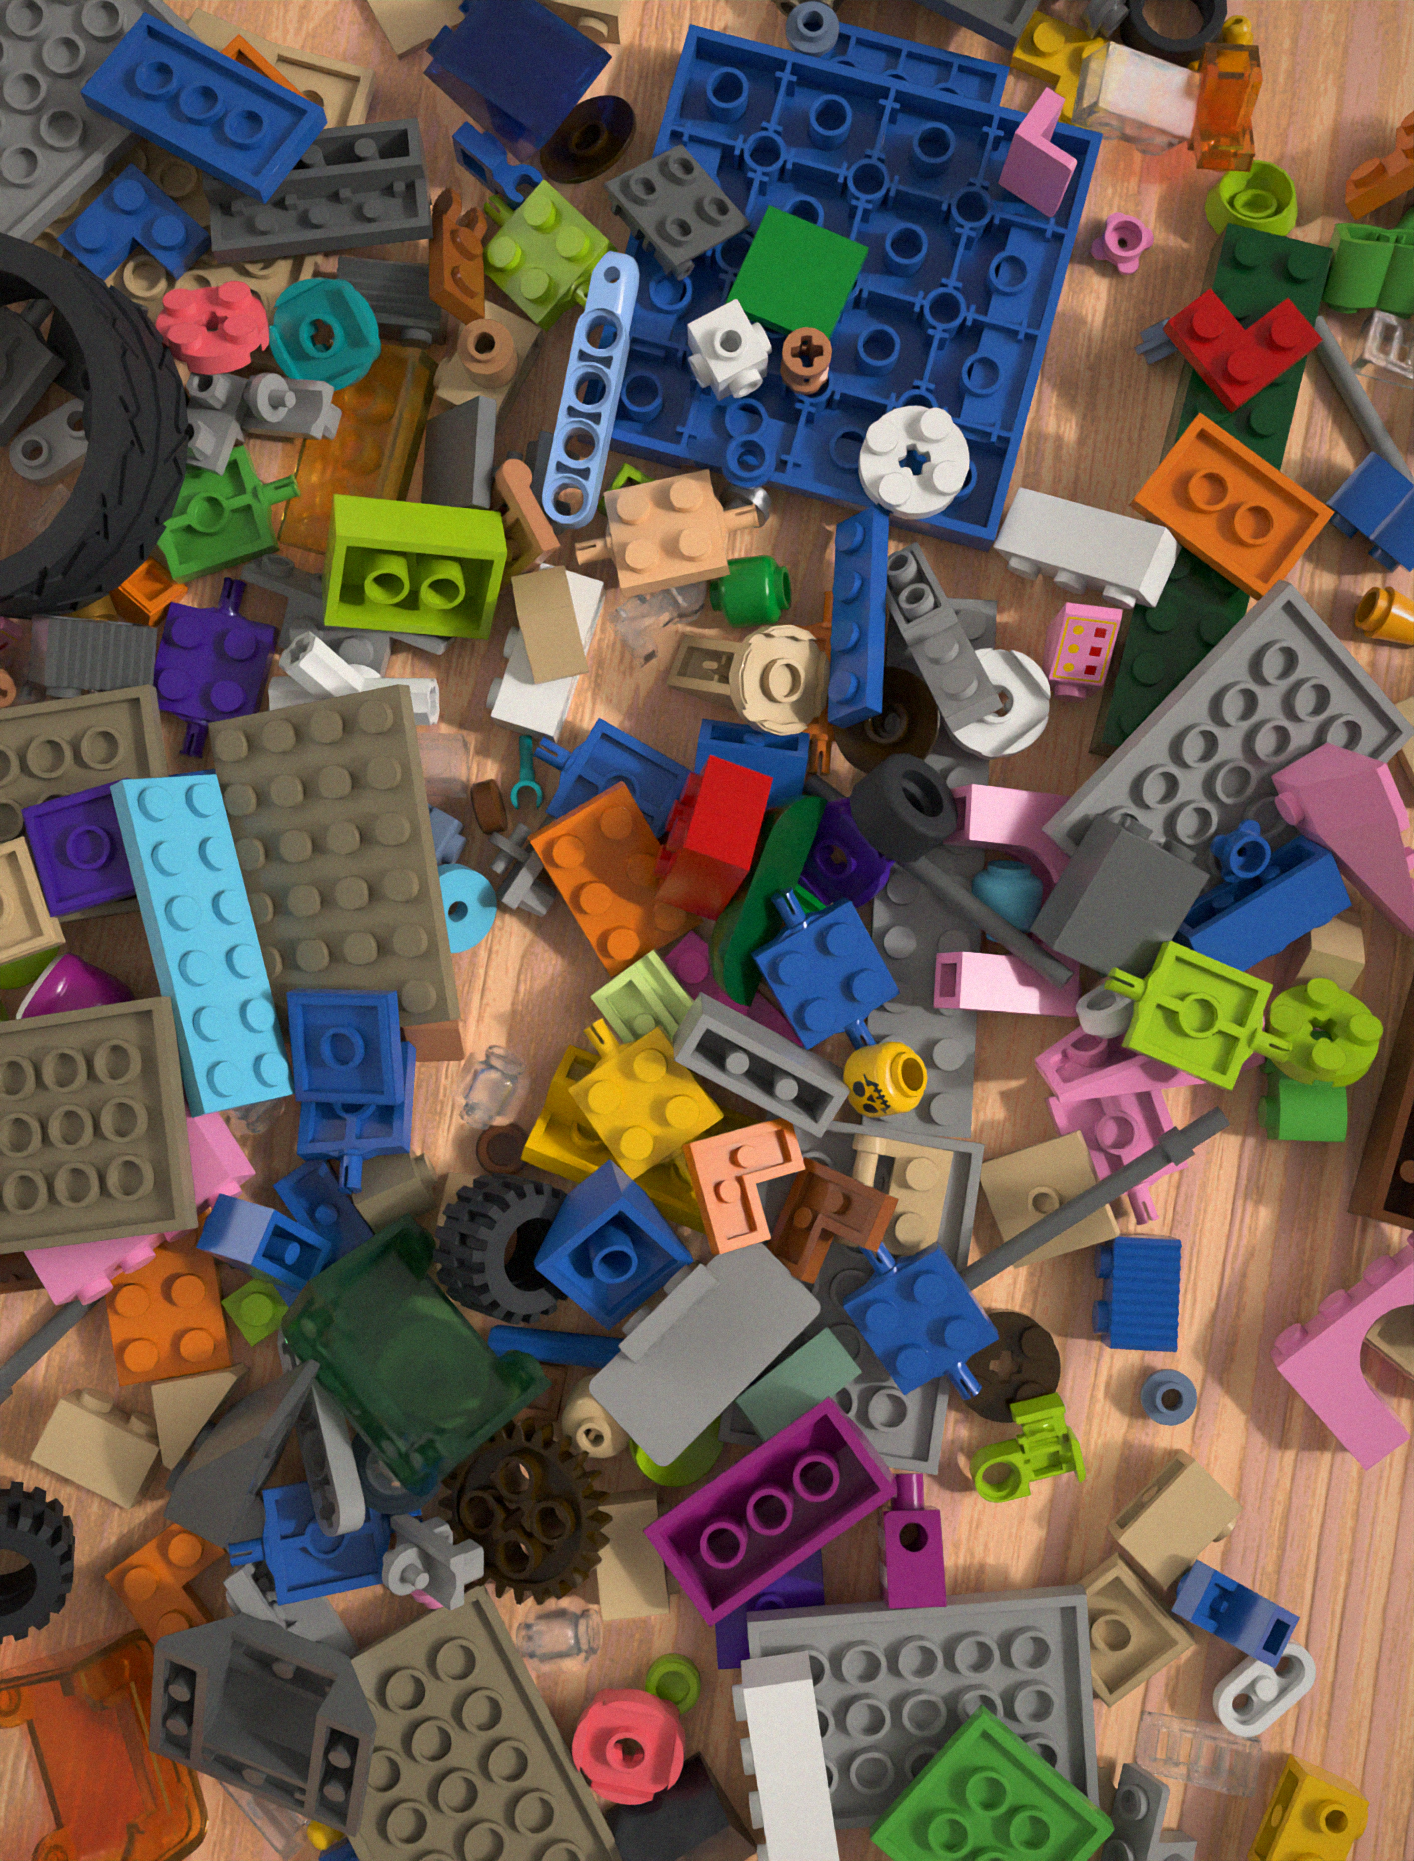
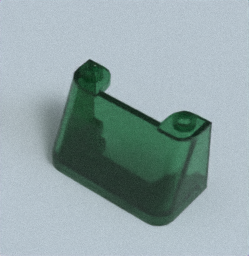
(407, 1358)

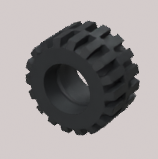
(476, 1241)
(47, 1541)

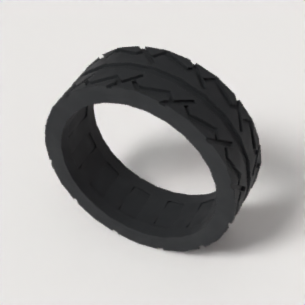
(133, 447)

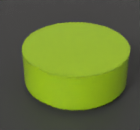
(674, 1679)

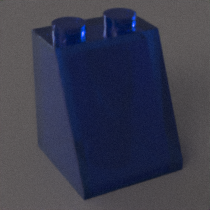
(514, 70)

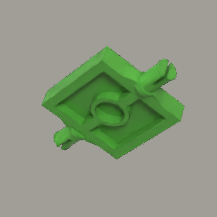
(222, 518)

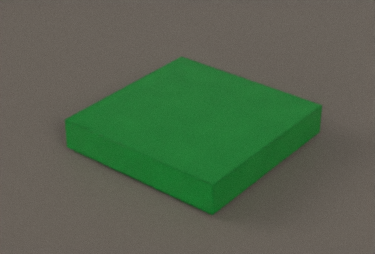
(797, 275)

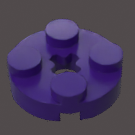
(865, 868)

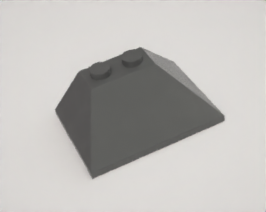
(265, 1716)

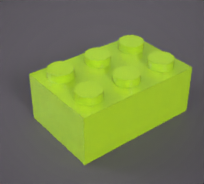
(412, 567)

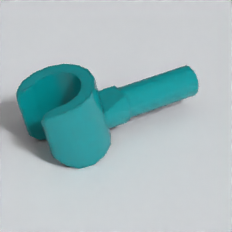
(526, 773)

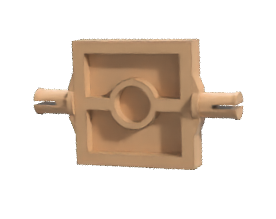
(666, 533)

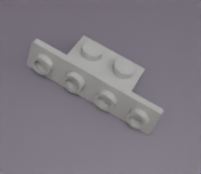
(305, 614)
(254, 1593)
(1139, 1819)

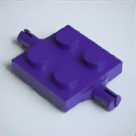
(212, 664)

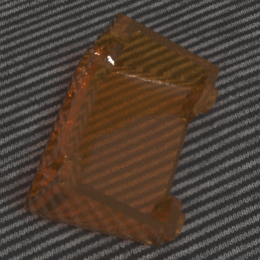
(92, 1749)

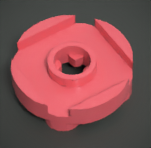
(228, 307)
(635, 1716)

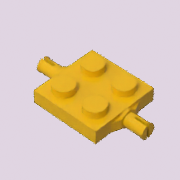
(643, 1100)

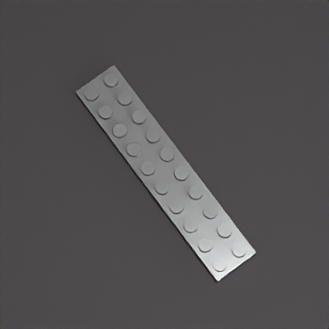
(916, 924)

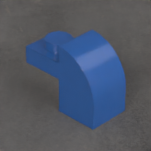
(1234, 1613)

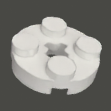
(929, 434)
(1025, 708)

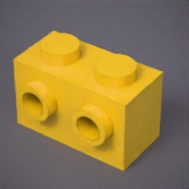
(1310, 1816)

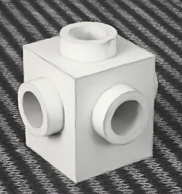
(728, 351)

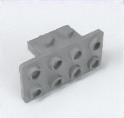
(701, 1347)

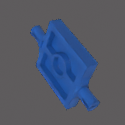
(606, 760)
(824, 971)
(358, 1130)
(920, 1319)
(305, 1559)

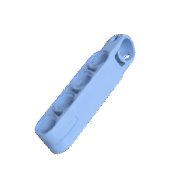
(605, 305)

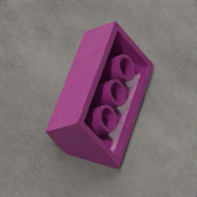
(771, 1509)

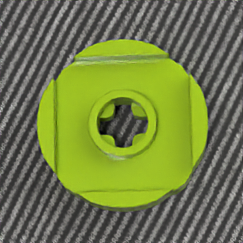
(1340, 1014)

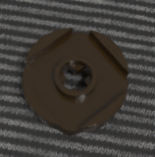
(1037, 1370)

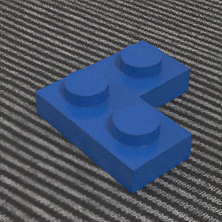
(134, 215)
(318, 1206)

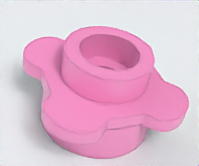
(1122, 228)

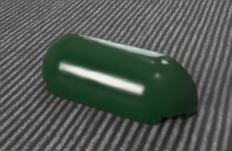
(750, 915)

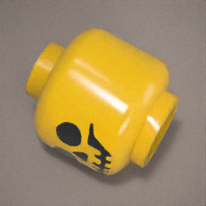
(885, 1079)

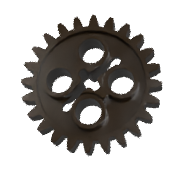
(527, 1512)

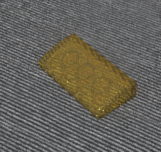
(372, 446)

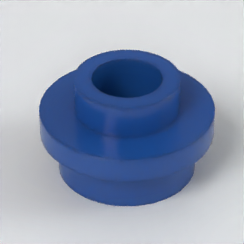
(753, 446)

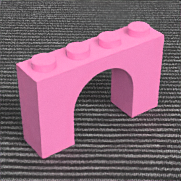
(1005, 984)
(86, 1268)
(1324, 1358)

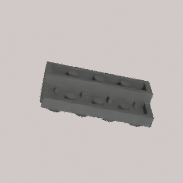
(343, 193)

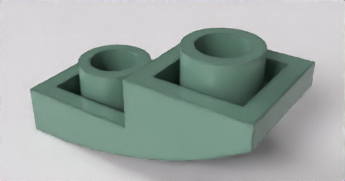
(797, 1385)

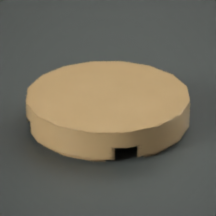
(779, 680)

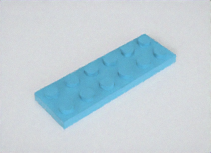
(203, 941)

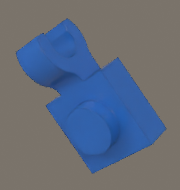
(487, 162)

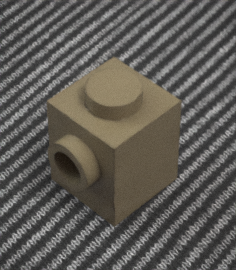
(394, 1187)

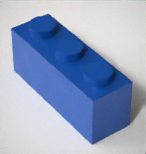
(1269, 911)

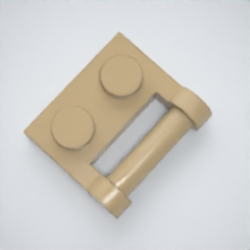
(918, 1181)

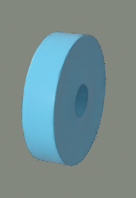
(475, 905)

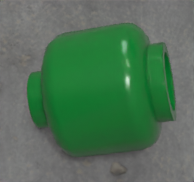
(752, 592)

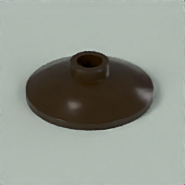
(589, 140)
(910, 698)

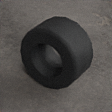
(903, 808)

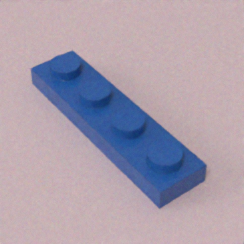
(858, 618)

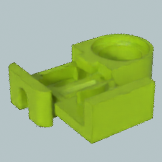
(1043, 1450)

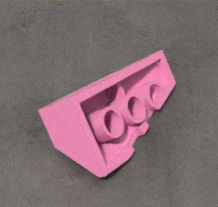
(1358, 816)
(1097, 1067)

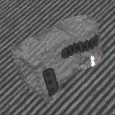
(653, 614)

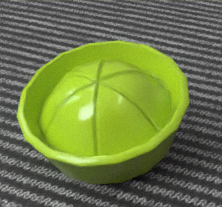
(1254, 200)

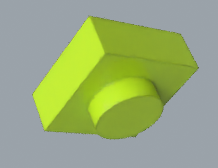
(256, 1310)

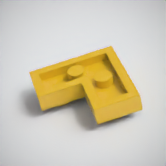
(1055, 55)

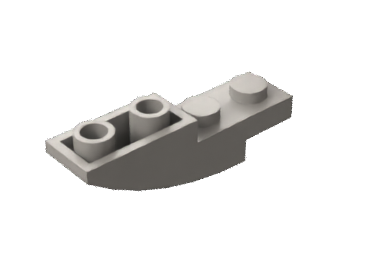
(938, 640)

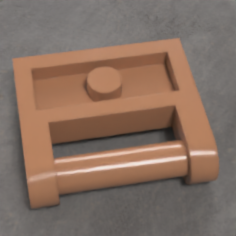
(525, 527)

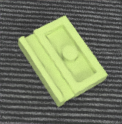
(644, 999)

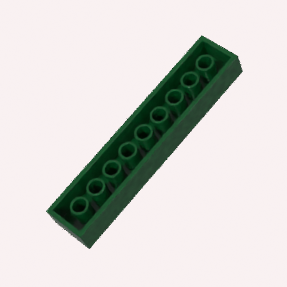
(1198, 605)

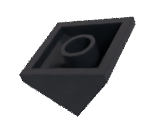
(683, 1823)

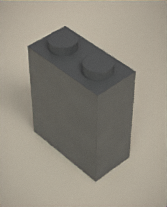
(1120, 898)

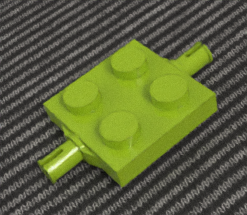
(543, 254)
(1197, 1015)

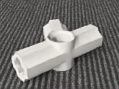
(321, 674)

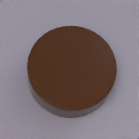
(489, 807)
(501, 1149)

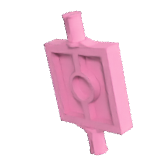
(1117, 1133)

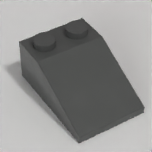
(237, 1457)

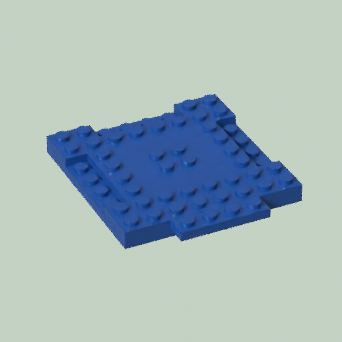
(956, 281)

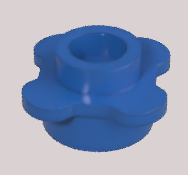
(1251, 860)

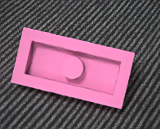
(1034, 165)

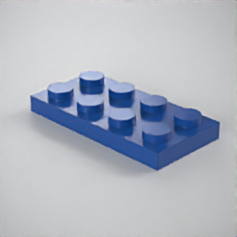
(204, 107)

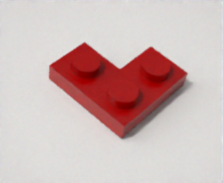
(1238, 360)

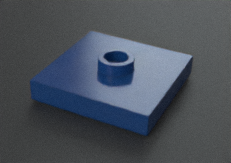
(346, 1046)

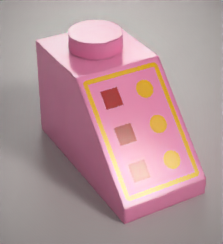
(1079, 650)

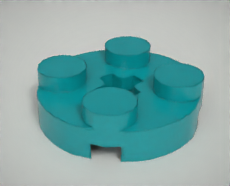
(353, 323)

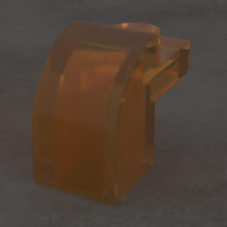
(1225, 107)

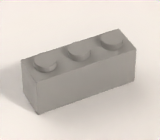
(759, 1065)

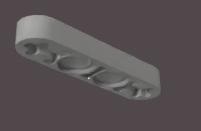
(326, 1457)

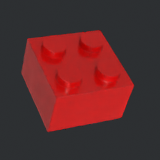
(711, 837)

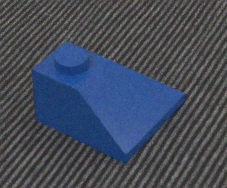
(610, 1246)

